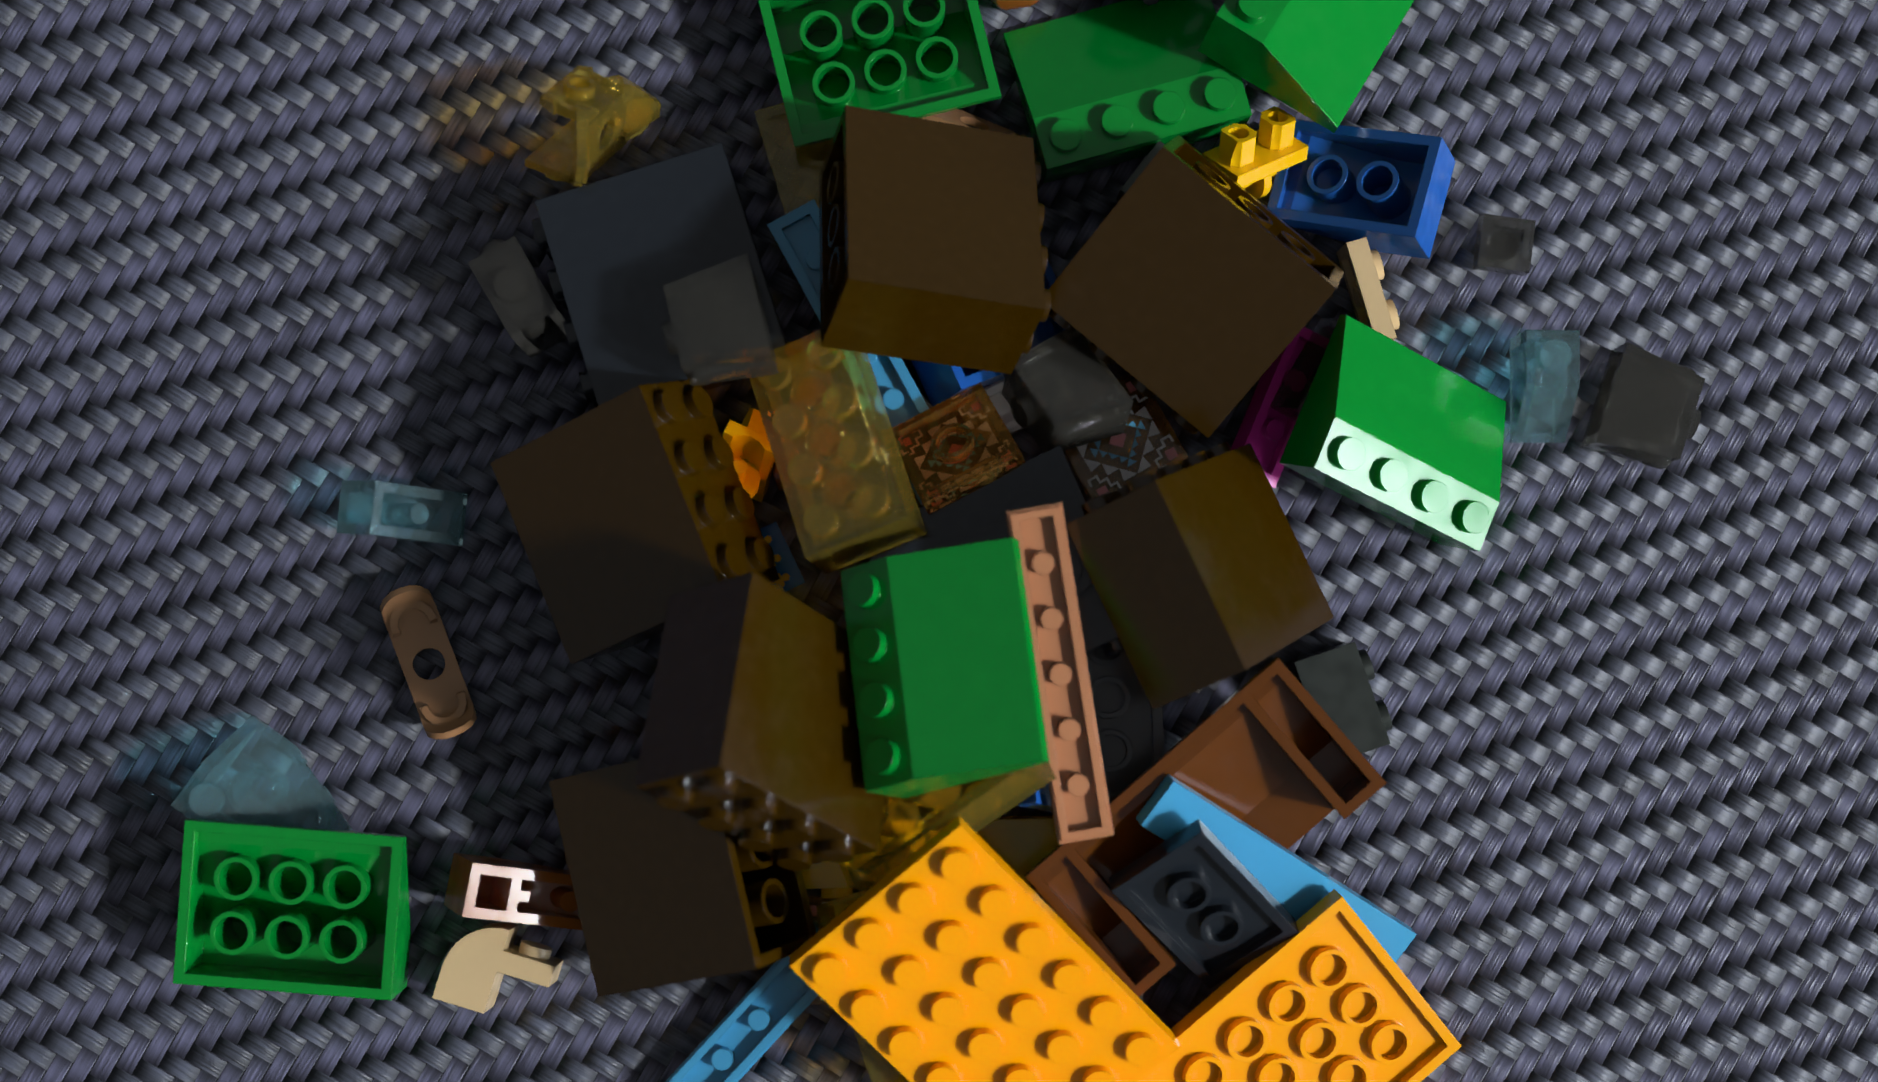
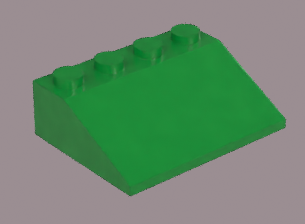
(1305, 50)
(876, 57)
(1119, 82)
(1401, 437)
(943, 667)
(293, 910)

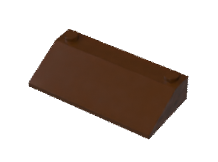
(1260, 757)

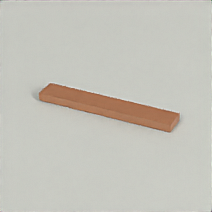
(1066, 697)

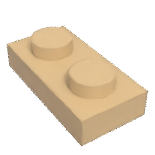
(1362, 275)

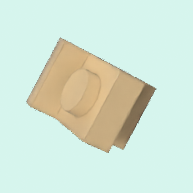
(480, 959)

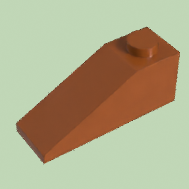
(511, 892)

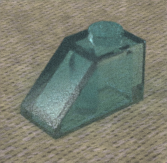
(1543, 384)
(401, 512)

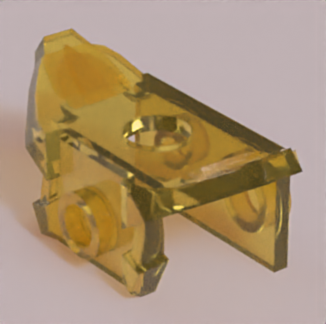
(590, 103)

